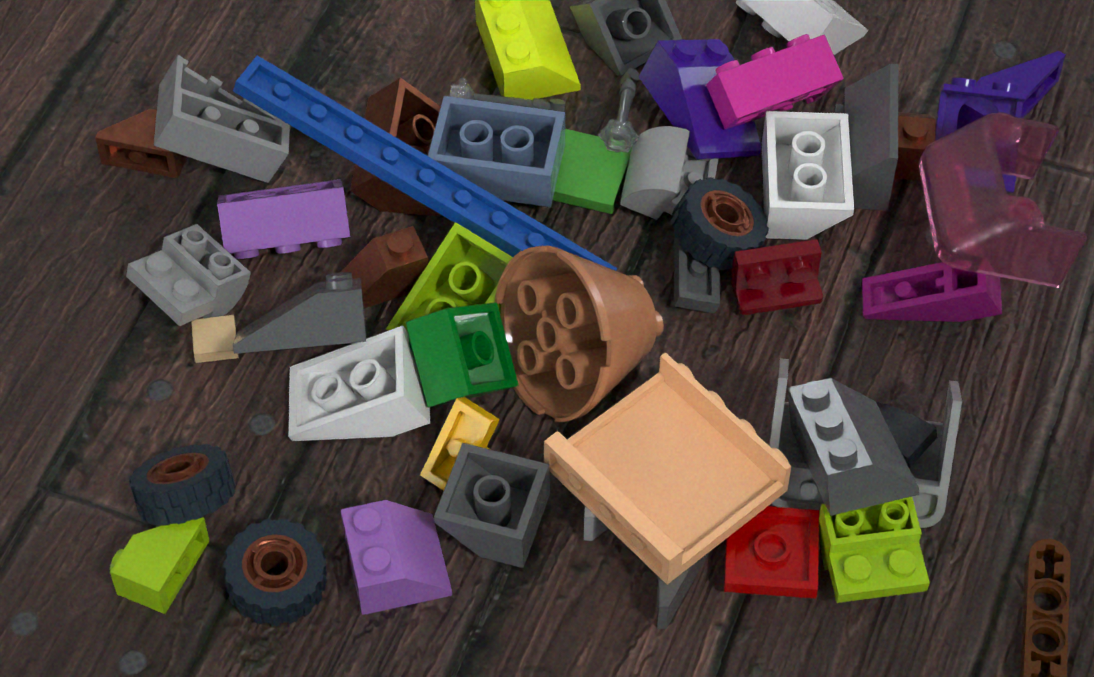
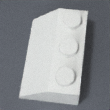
(808, 17)
(806, 173)

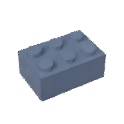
(501, 147)

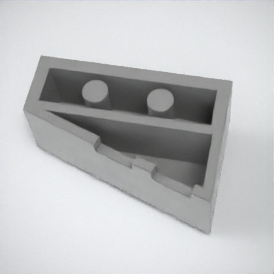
(216, 127)

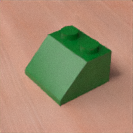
(461, 353)

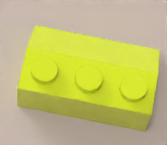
(525, 48)

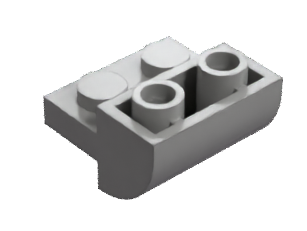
(662, 171)
(190, 276)

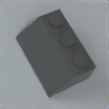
(873, 136)
(847, 447)

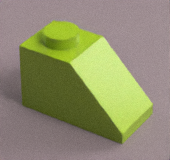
(158, 563)

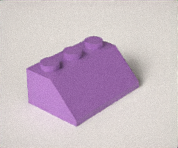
(283, 218)

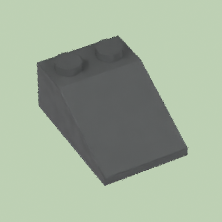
(318, 316)

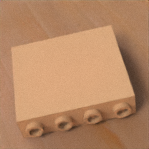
(670, 470)

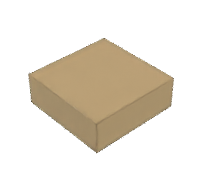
(214, 338)

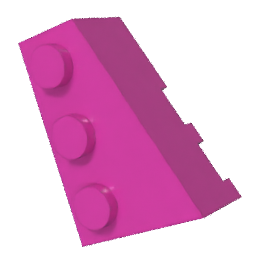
(774, 80)

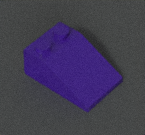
(678, 80)

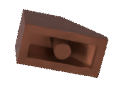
(914, 134)
(132, 147)
(389, 266)

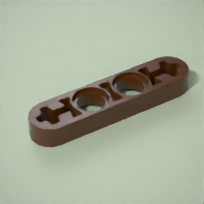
(1040, 621)

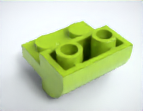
(873, 551)

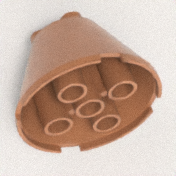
(572, 329)

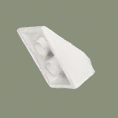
(358, 391)

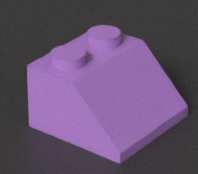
(394, 555)

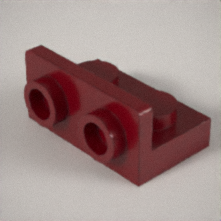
(777, 277)

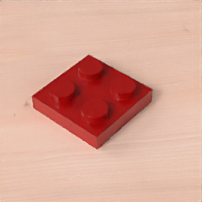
(775, 554)

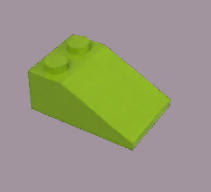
(458, 275)

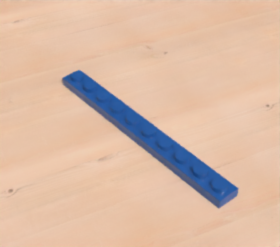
(397, 162)

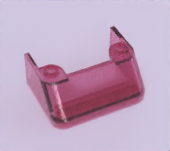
(975, 219)

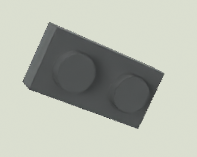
(694, 282)

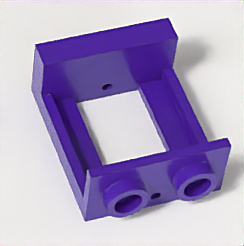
(960, 90)

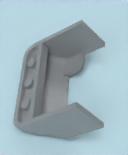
(930, 471)

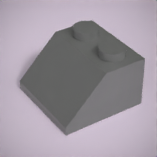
(624, 30)
(494, 503)

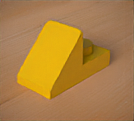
(464, 424)

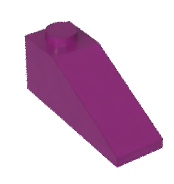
(931, 294)

